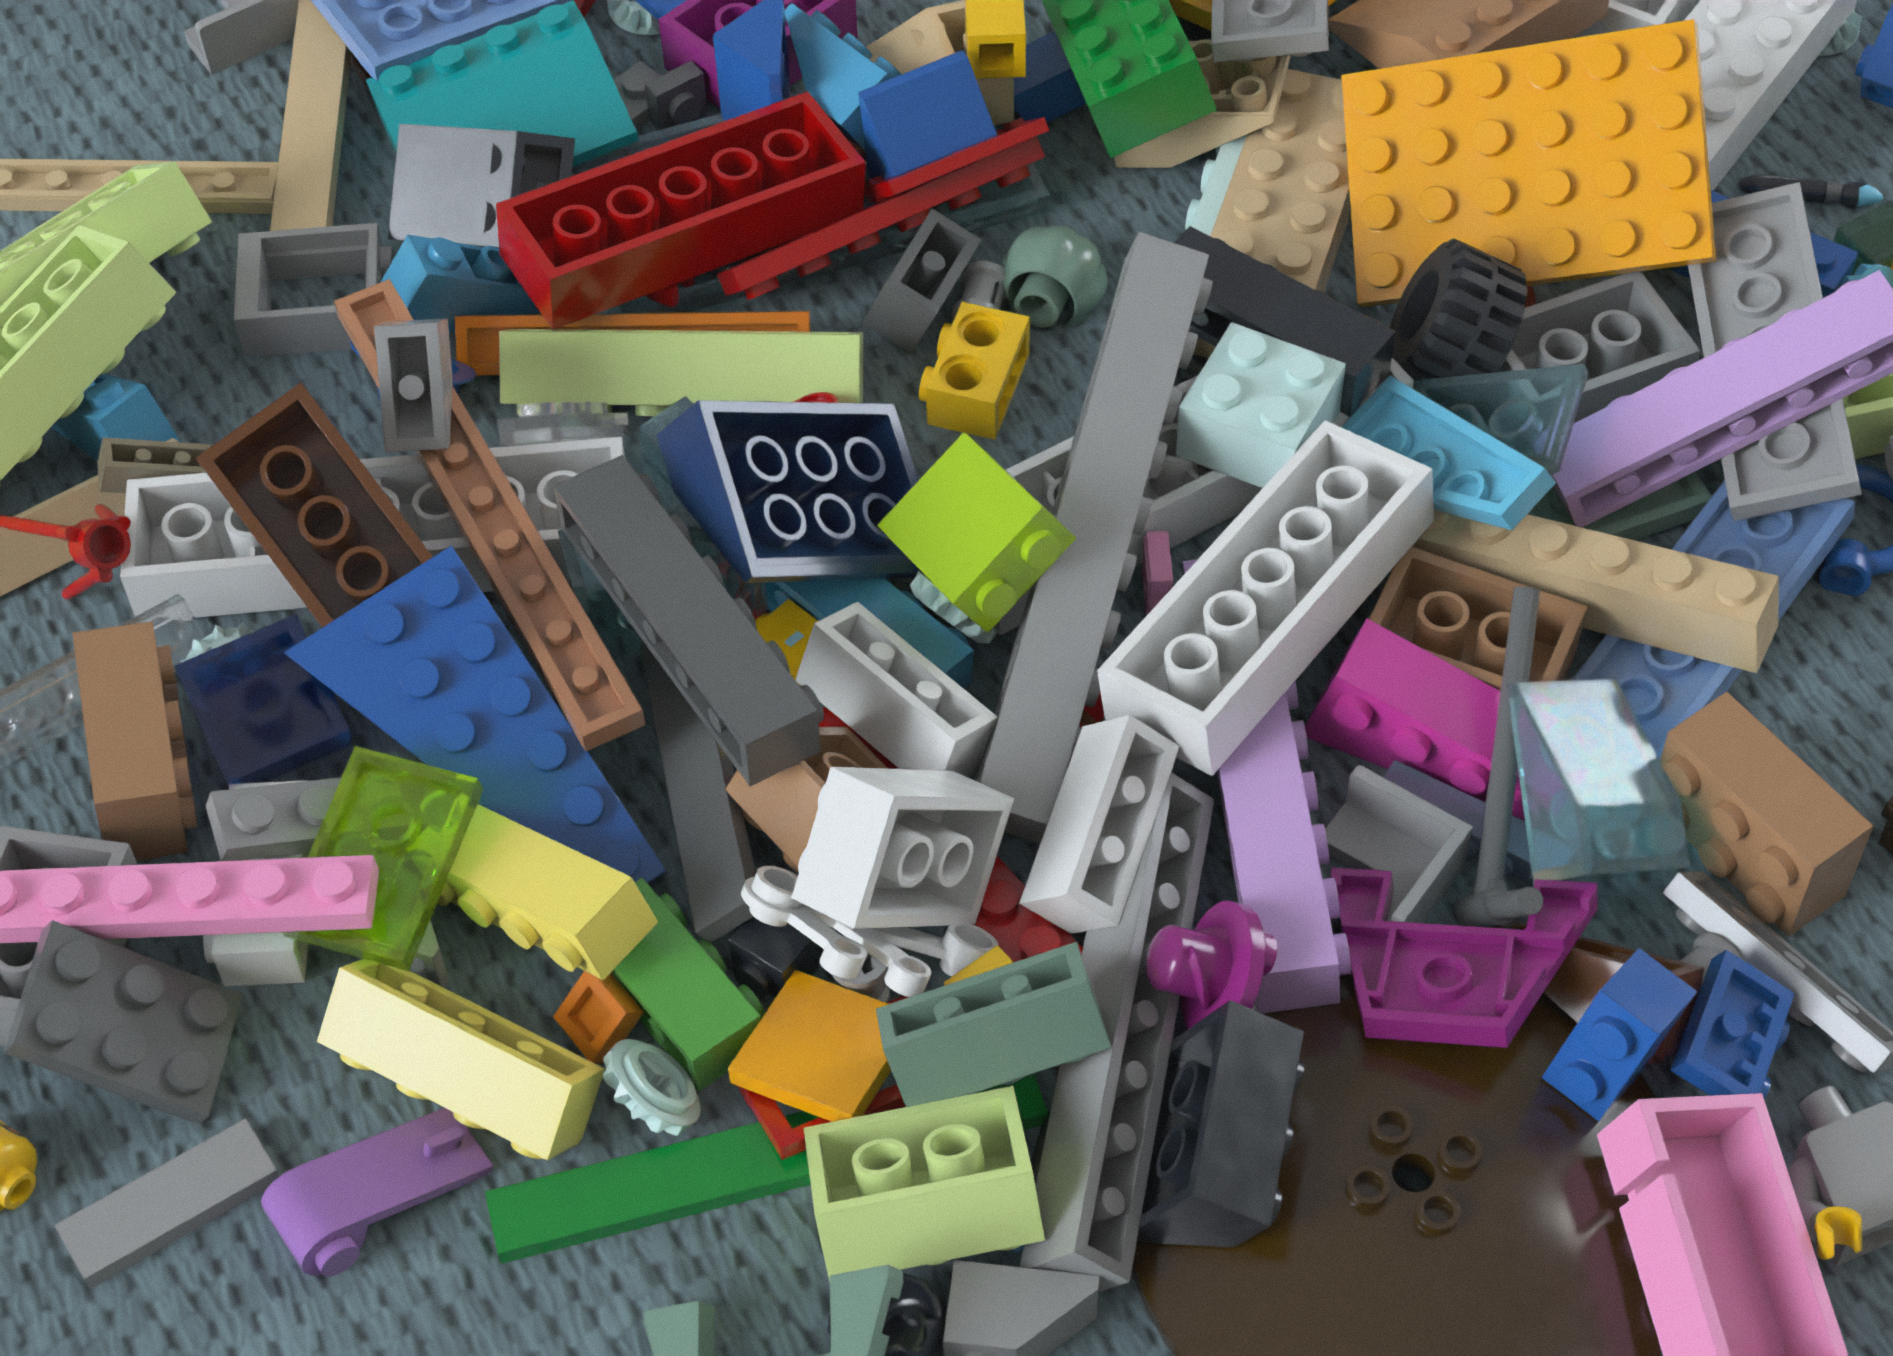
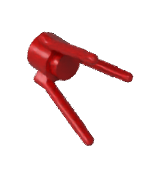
(91, 543)

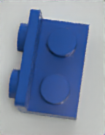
(1733, 1029)

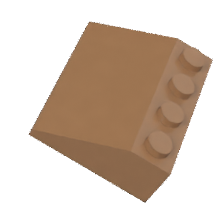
(1428, 30)

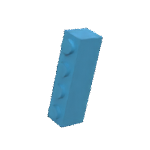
(895, 608)

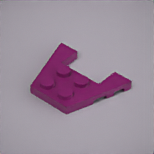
(1450, 978)

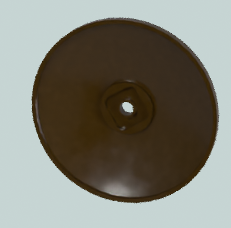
(1496, 1258)

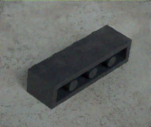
(1288, 310)

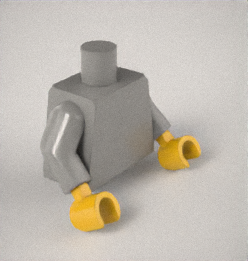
(1845, 1176)

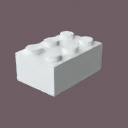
(901, 847)

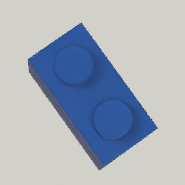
(1618, 1034)

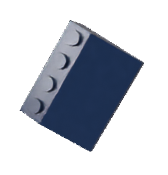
(793, 486)

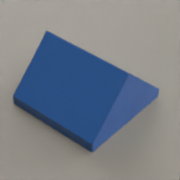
(752, 60)
(923, 116)

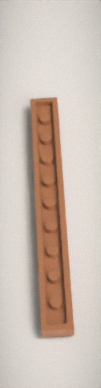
(511, 552)

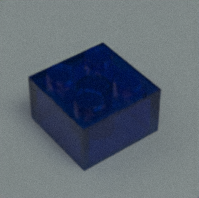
(262, 706)

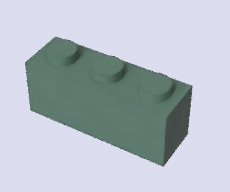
(993, 1027)

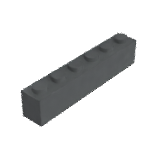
(690, 620)

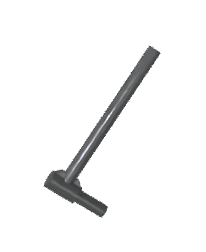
(1489, 900)

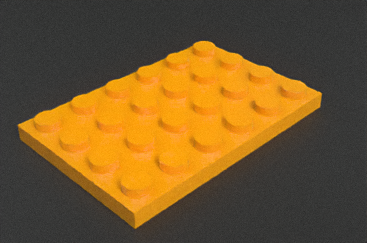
(1535, 153)

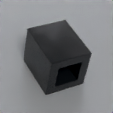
(769, 954)

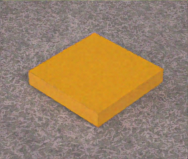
(815, 1050)

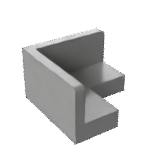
(241, 31)
(1403, 834)

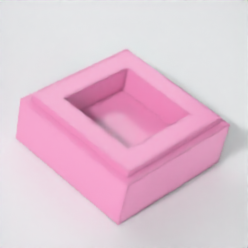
(1156, 568)

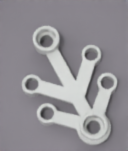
(772, 904)

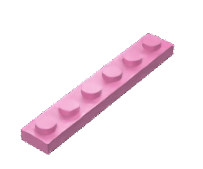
(191, 898)

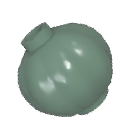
(1046, 269)

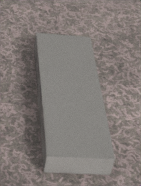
(167, 1203)

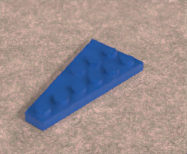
(461, 697)

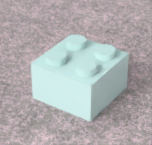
(1256, 404)

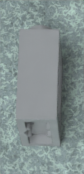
(293, 256)

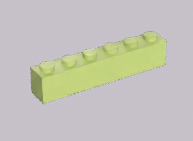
(666, 365)

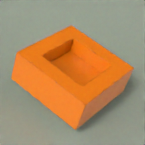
(597, 1015)

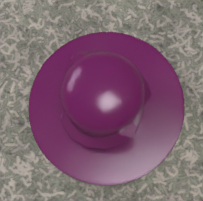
(1214, 961)

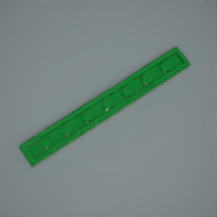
(664, 1185)

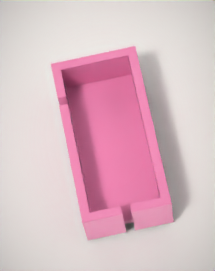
(1718, 1229)

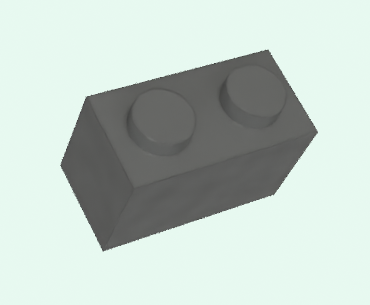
(921, 281)

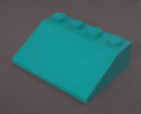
(516, 77)

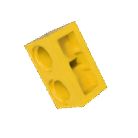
(976, 370)

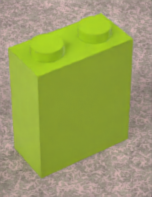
(976, 532)

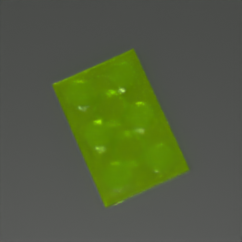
(413, 827)

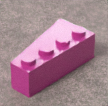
(1411, 708)

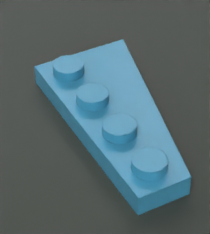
(1471, 469)

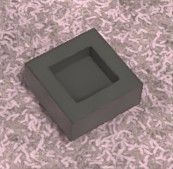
(676, 96)

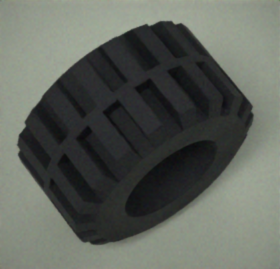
(1458, 314)

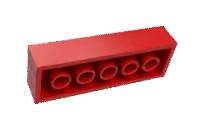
(679, 209)

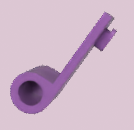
(331, 1200)

